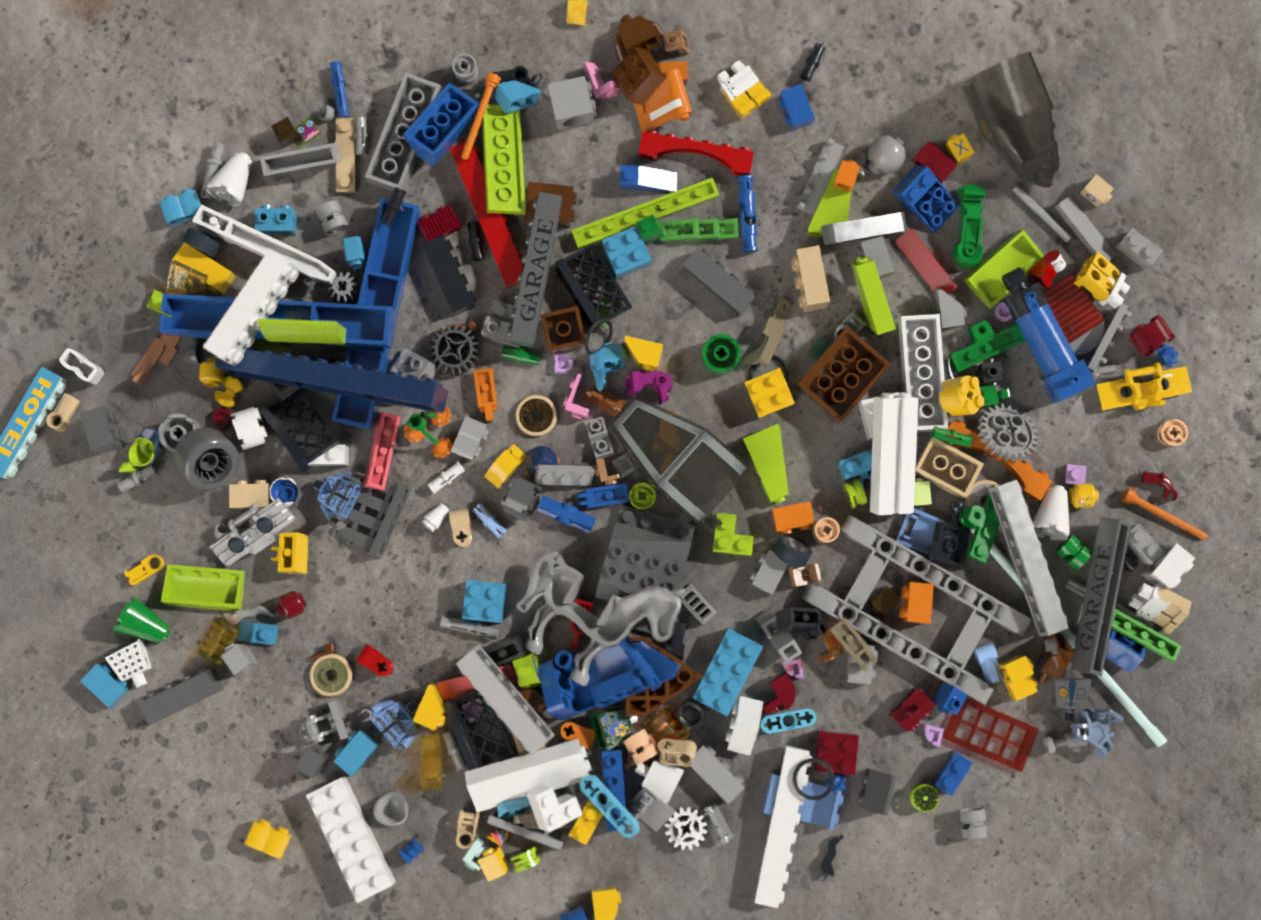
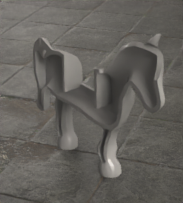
(560, 588)

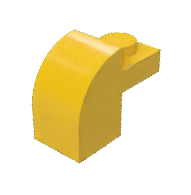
(505, 466)

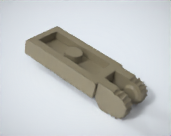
(852, 642)

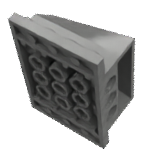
(643, 554)

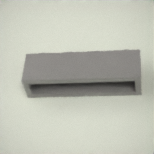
(301, 158)

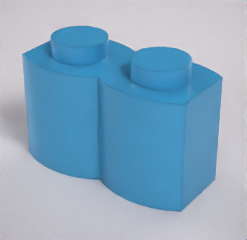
(181, 207)
(355, 253)

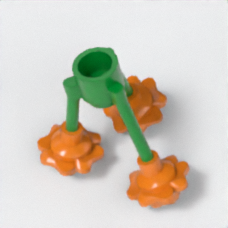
(417, 426)

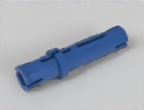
(339, 89)
(641, 665)

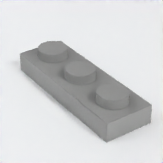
(564, 475)

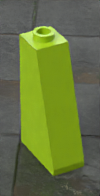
(831, 209)
(872, 296)
(768, 462)

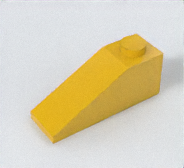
(605, 903)

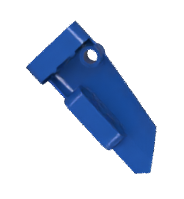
(611, 679)

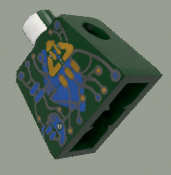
(612, 727)

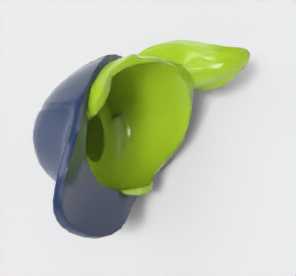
(143, 451)

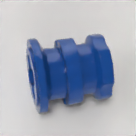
(411, 851)

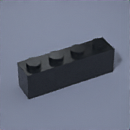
(448, 275)

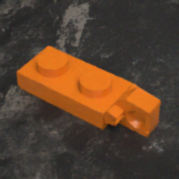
(486, 392)

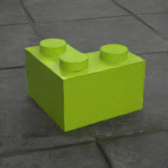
(726, 541)

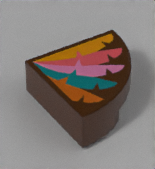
(498, 836)

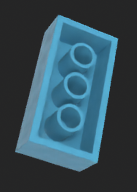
(727, 672)

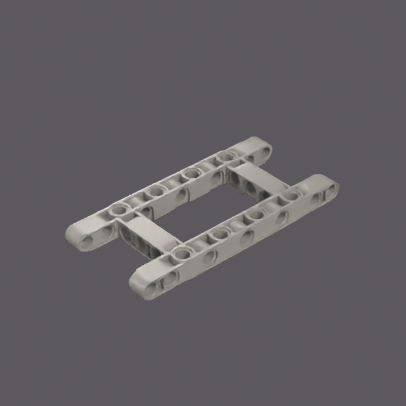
(899, 643)

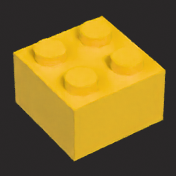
(769, 393)

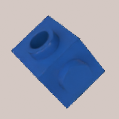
(949, 698)

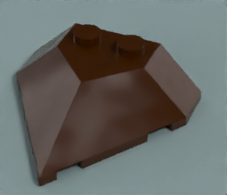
(647, 701)

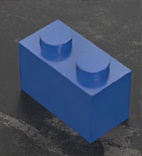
(796, 107)
(952, 773)

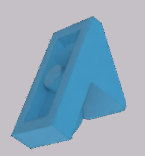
(257, 633)

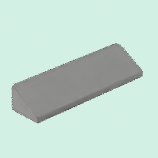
(1084, 228)

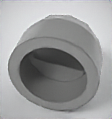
(326, 113)
(219, 529)

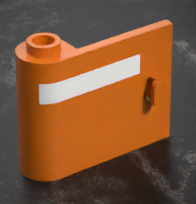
(665, 103)

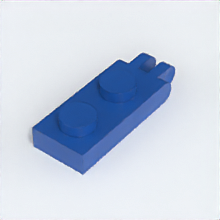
(604, 496)

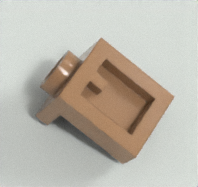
(677, 41)

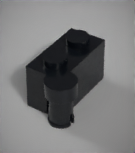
(801, 621)

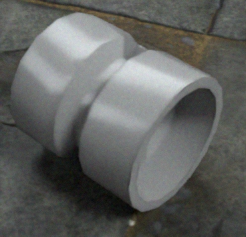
(465, 69)
(332, 220)
(973, 823)

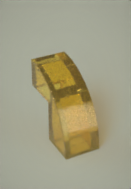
(431, 762)

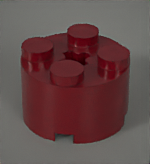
(1151, 336)

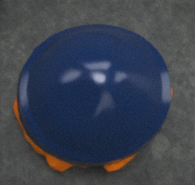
(539, 456)

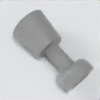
(1051, 745)

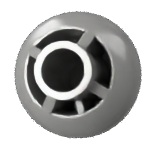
(886, 155)

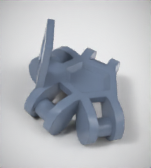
(1097, 731)

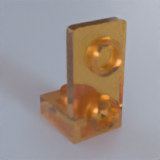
(833, 646)

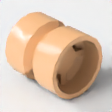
(825, 530)
(637, 740)

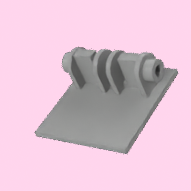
(650, 809)

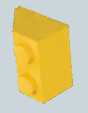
(644, 353)
(431, 711)

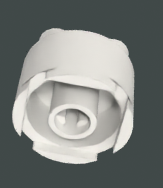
(248, 427)

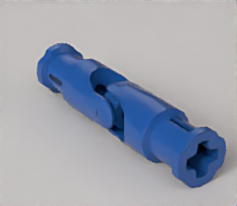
(747, 201)

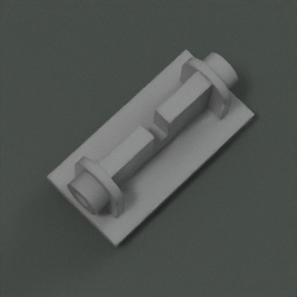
(716, 824)

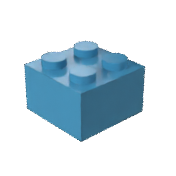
(626, 252)
(484, 601)

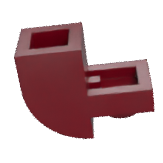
(785, 694)

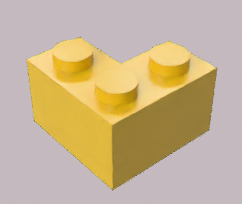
(1018, 677)

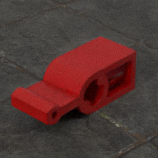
(588, 606)

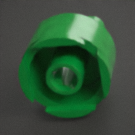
(730, 348)

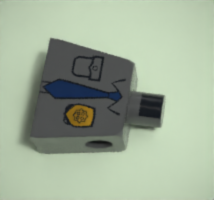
(1069, 694)

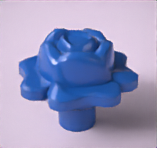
(1167, 356)
(838, 784)

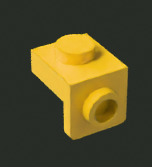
(577, 12)

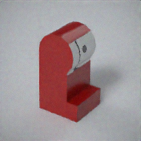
(1047, 268)

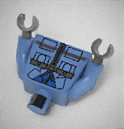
(338, 495)
(394, 722)

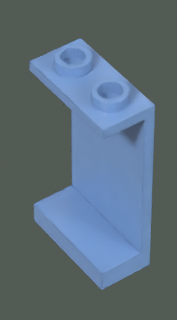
(818, 812)

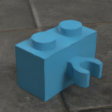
(855, 466)

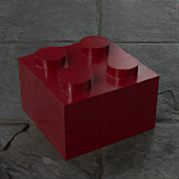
(837, 750)

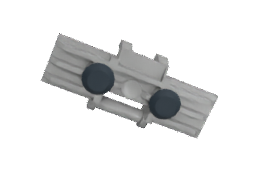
(257, 537)

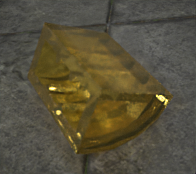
(216, 639)

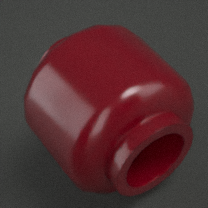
(290, 604)

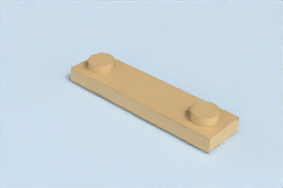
(347, 167)

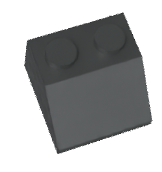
(876, 791)

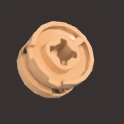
(1172, 432)

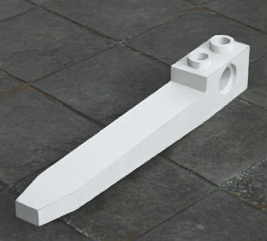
(259, 243)

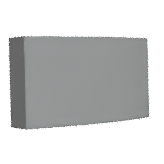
(599, 438)

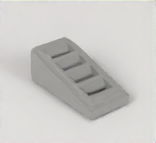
(710, 614)

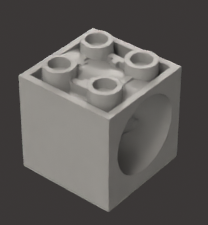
(572, 103)

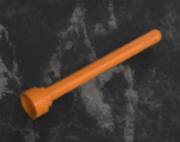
(491, 82)
(1131, 497)

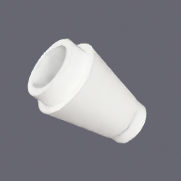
(435, 517)

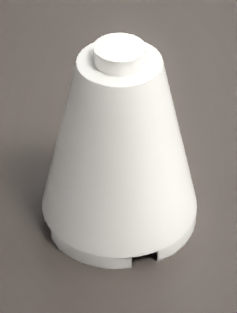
(231, 180)
(1053, 515)

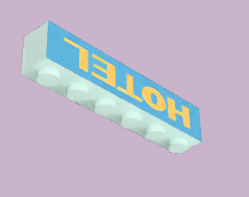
(28, 419)

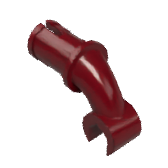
(1161, 480)

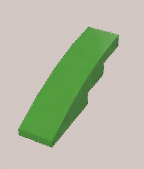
(700, 230)

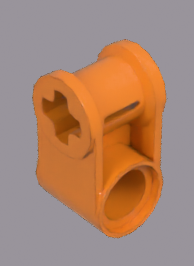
(584, 734)

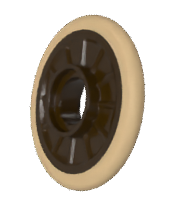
(541, 404)

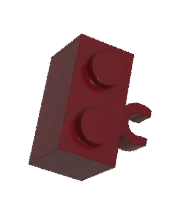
(912, 710)

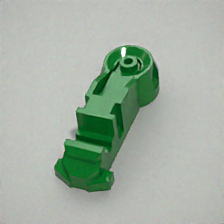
(969, 250)

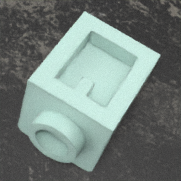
(475, 850)

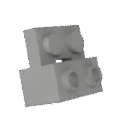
(495, 327)
(414, 364)

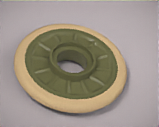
(318, 675)

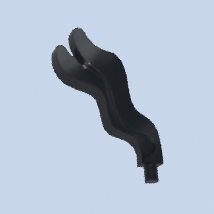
(826, 864)

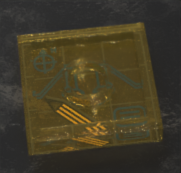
(185, 280)

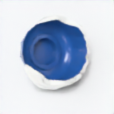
(285, 490)

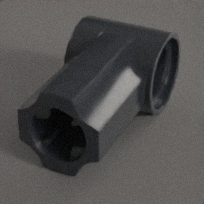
(510, 75)
(675, 643)

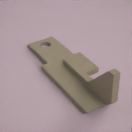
(773, 331)

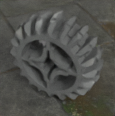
(447, 353)

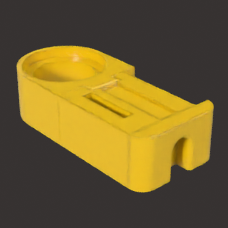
(144, 571)

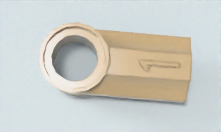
(64, 410)

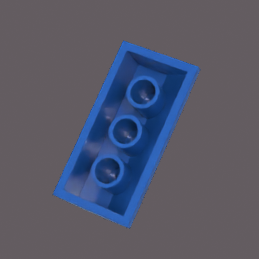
(441, 124)

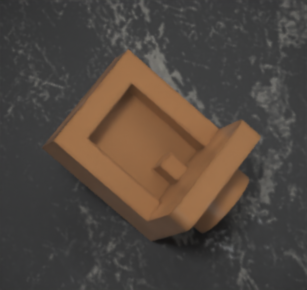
(600, 469)
(805, 575)

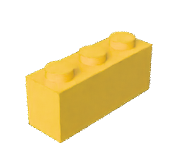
(218, 276)

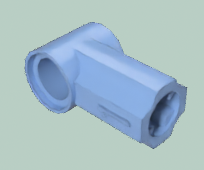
(987, 657)

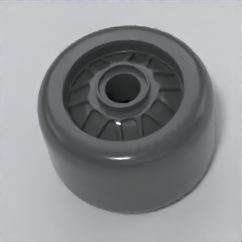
(206, 459)

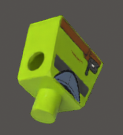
(527, 670)

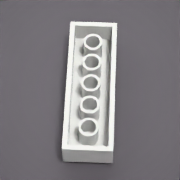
(254, 302)
(923, 367)
(351, 839)

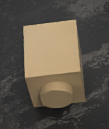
(1097, 191)

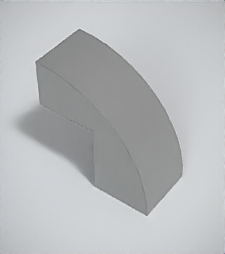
(782, 641)

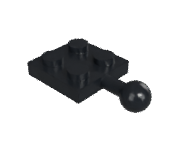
(950, 540)

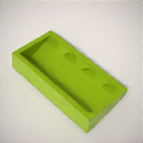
(1013, 253)
(302, 331)
(203, 588)

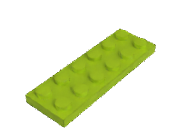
(503, 161)

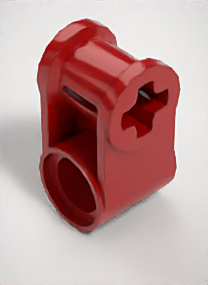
(372, 659)

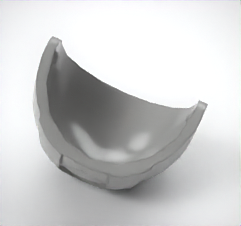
(391, 809)

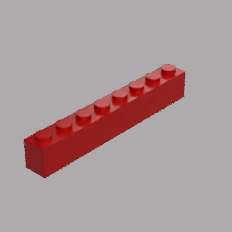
(493, 224)

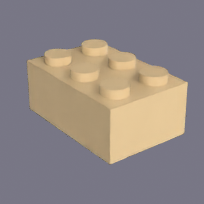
(810, 279)
(947, 468)

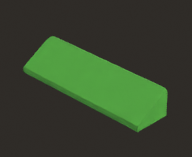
(1145, 636)

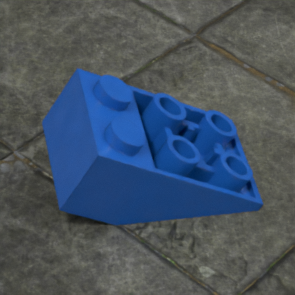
(925, 197)

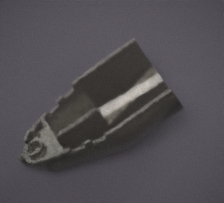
(1016, 117)

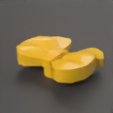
(228, 397)

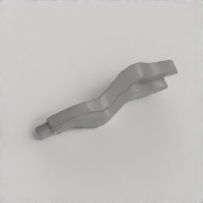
(238, 615)

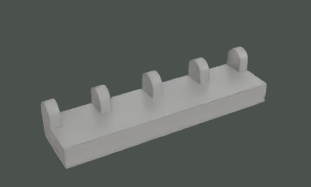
(820, 177)
(1106, 339)
(519, 829)

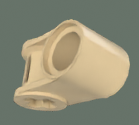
(461, 523)
(677, 753)
(467, 827)

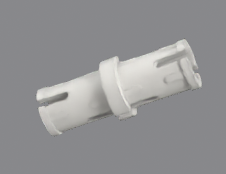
(446, 477)

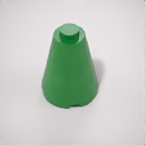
(141, 622)

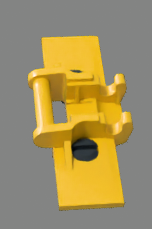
(1146, 394)

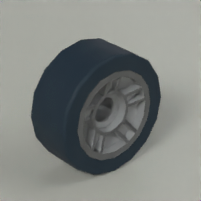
(201, 242)
(792, 551)

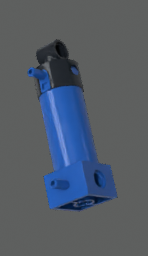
(1045, 338)

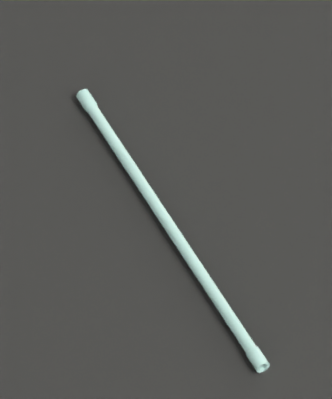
(1154, 734)

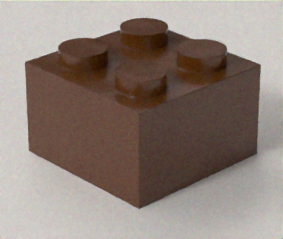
(638, 76)
(563, 330)

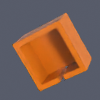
(916, 602)

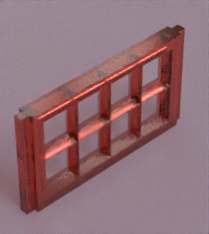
(1024, 748)

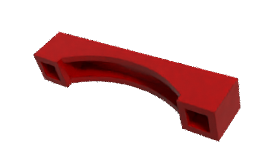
(657, 145)

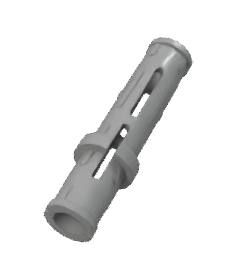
(214, 164)
(477, 629)

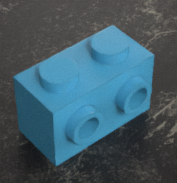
(275, 220)

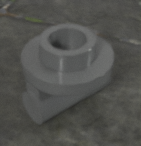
(540, 82)

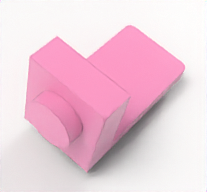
(598, 88)
(577, 411)

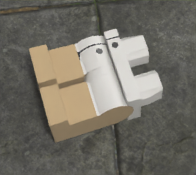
(1160, 606)

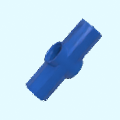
(566, 514)

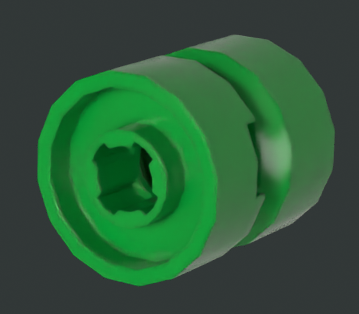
(1073, 552)

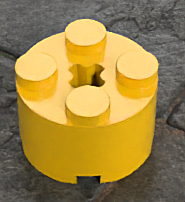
(961, 396)

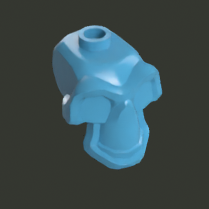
(607, 360)

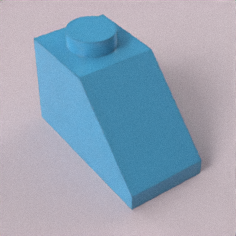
(516, 96)

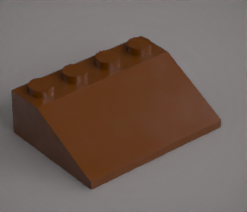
(843, 375)

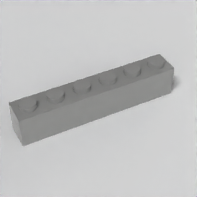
(505, 699)

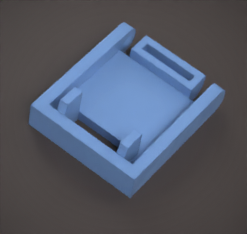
(921, 533)

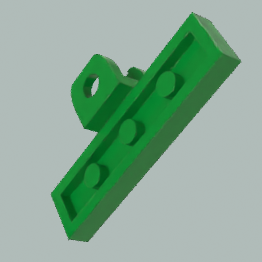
(985, 344)
(986, 524)

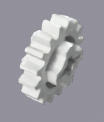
(697, 835)

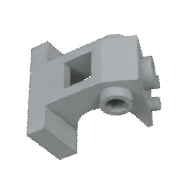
(310, 728)

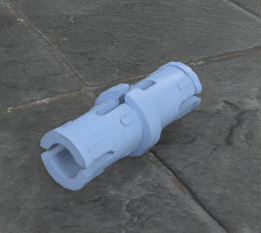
(489, 520)

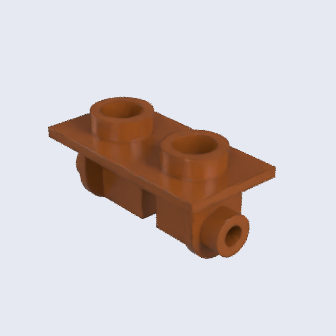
(604, 400)

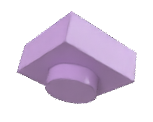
(1074, 474)

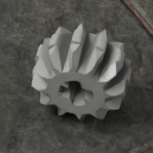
(338, 293)

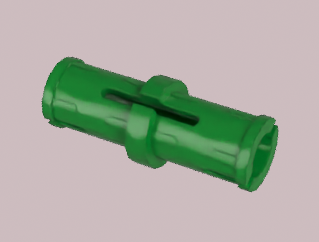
(520, 355)
(939, 433)

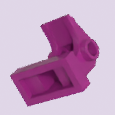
(637, 380)

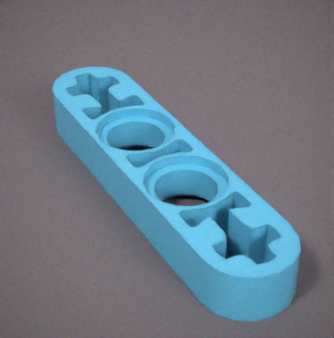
(607, 808)

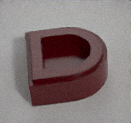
(222, 418)

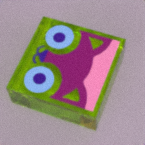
(308, 130)

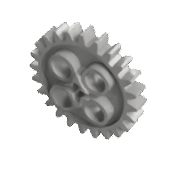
(1007, 432)

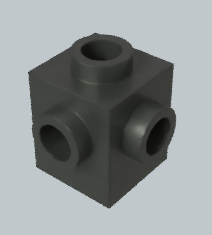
(983, 372)

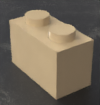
(244, 495)

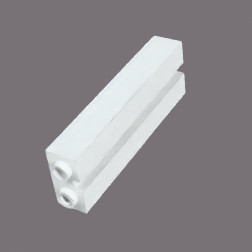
(893, 454)
(514, 777)

